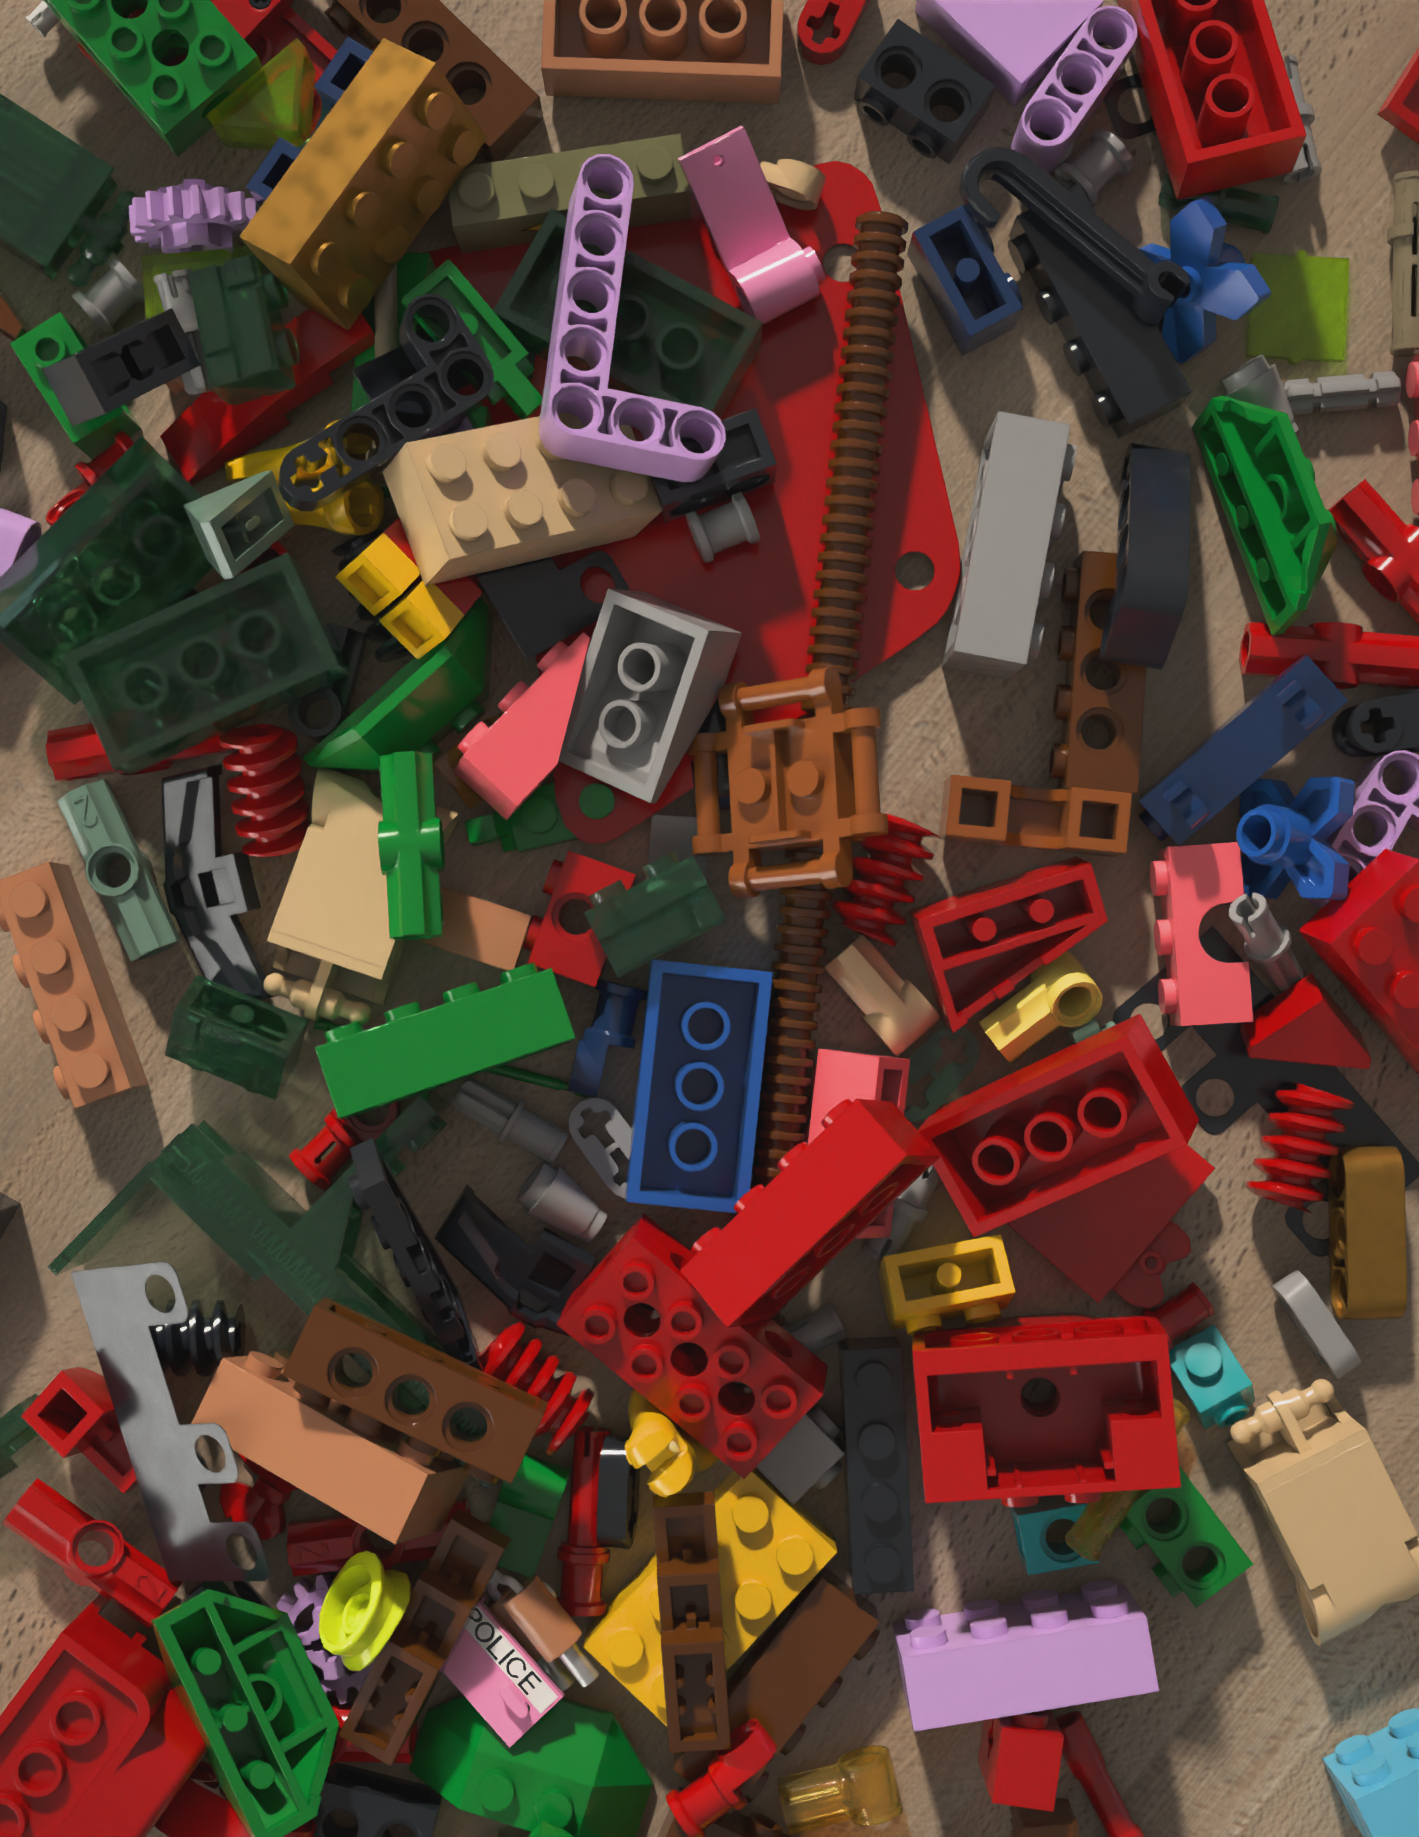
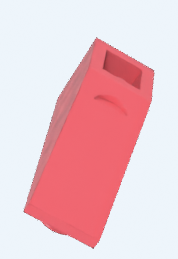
(525, 743)

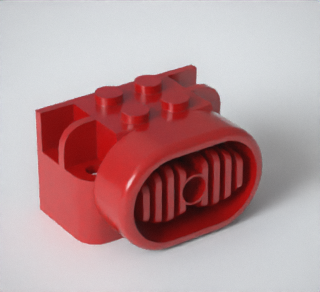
(1096, 1433)
(94, 1738)

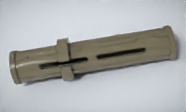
(1405, 243)

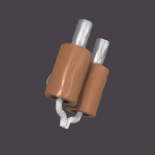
(541, 1628)

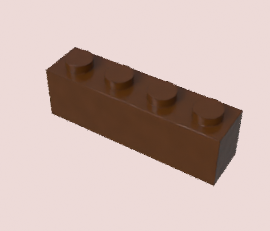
(794, 1669)

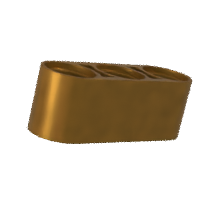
(1367, 1233)

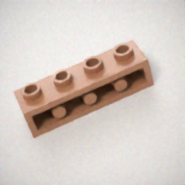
(69, 985)

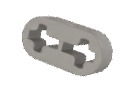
(594, 1149)
(1316, 1325)

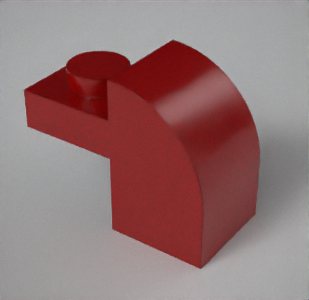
(79, 1417)

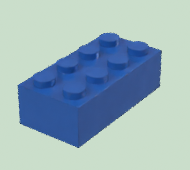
(698, 1085)

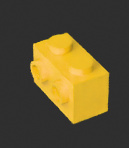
(946, 1284)

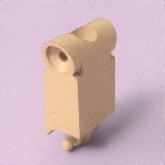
(336, 906)
(1328, 1507)

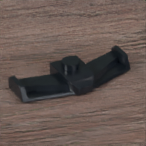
(208, 888)
(526, 1279)

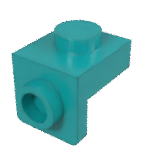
(1212, 1378)

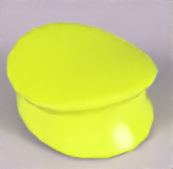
(362, 1610)

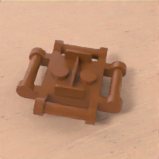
(789, 784)

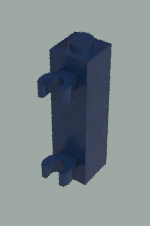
(1240, 751)

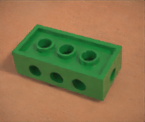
(138, 51)

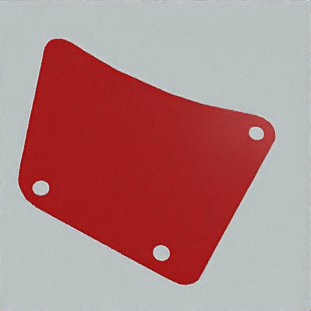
(793, 385)

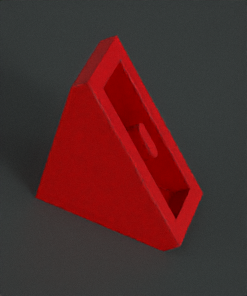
(1305, 1028)

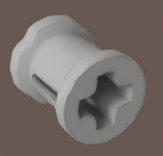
(1096, 165)
(111, 297)
(723, 527)

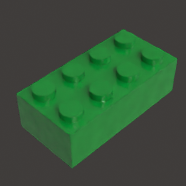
(445, 1043)

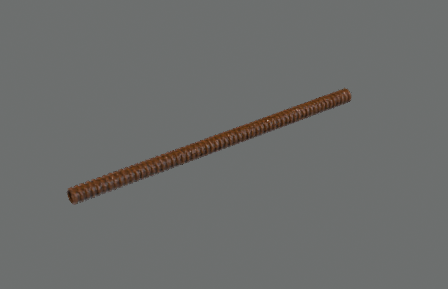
(833, 646)

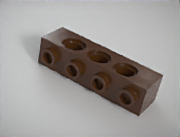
(509, 104)
(1118, 708)
(451, 1384)

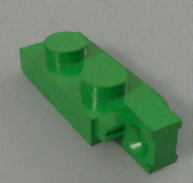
(495, 339)
(538, 820)

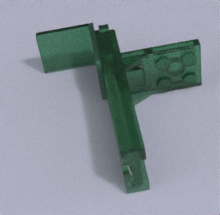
(274, 1235)

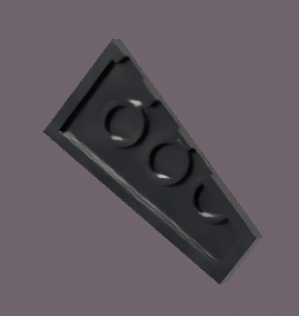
(414, 1252)

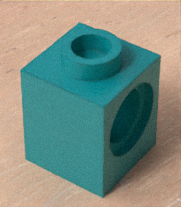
(1030, 1529)

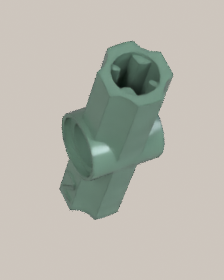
(101, 837)

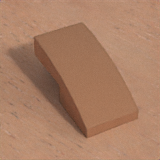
(481, 930)

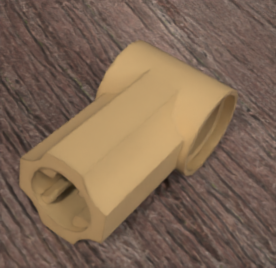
(890, 1005)

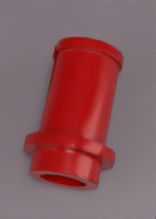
(1182, 1312)

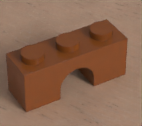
(1035, 817)

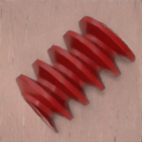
(271, 788)
(884, 879)
(1299, 1146)
(518, 1367)

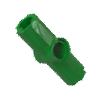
(411, 846)

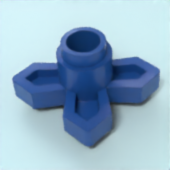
(1217, 276)
(1288, 834)

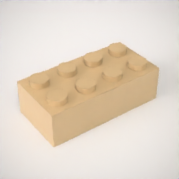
(505, 500)

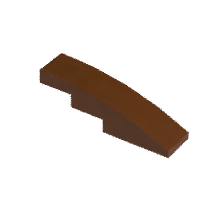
(691, 1622)
(425, 1637)

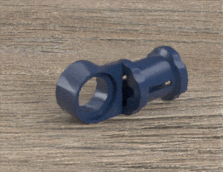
(612, 1026)

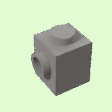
(805, 1456)

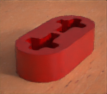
(847, 17)

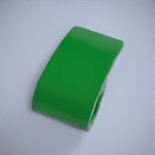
(528, 1511)

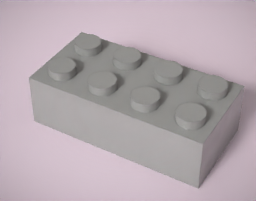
(1007, 546)

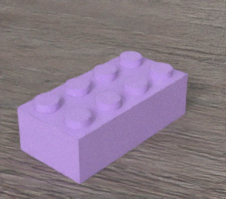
(1024, 1655)

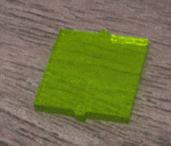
(1305, 309)

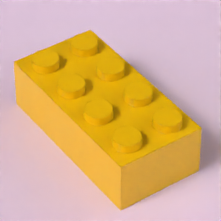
(764, 1562)

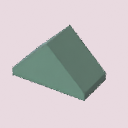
(239, 522)

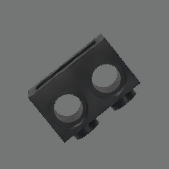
(934, 80)
(121, 367)
(741, 466)
(376, 1803)

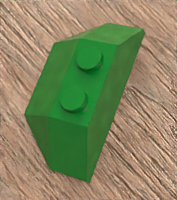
(1268, 503)
(418, 702)
(253, 1706)
(565, 1770)

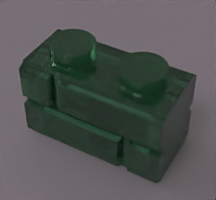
(244, 330)
(654, 914)
(236, 1037)

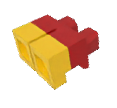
(425, 612)

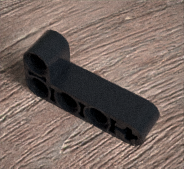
(378, 417)
(1149, 557)

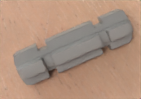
(1343, 392)

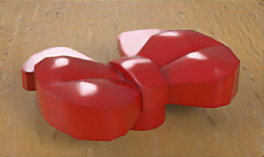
(1142, 1281)
(258, 1504)

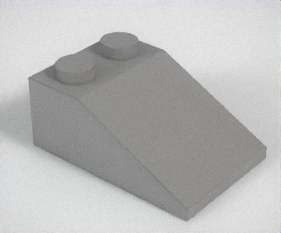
(645, 691)

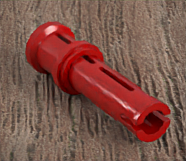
(581, 1553)

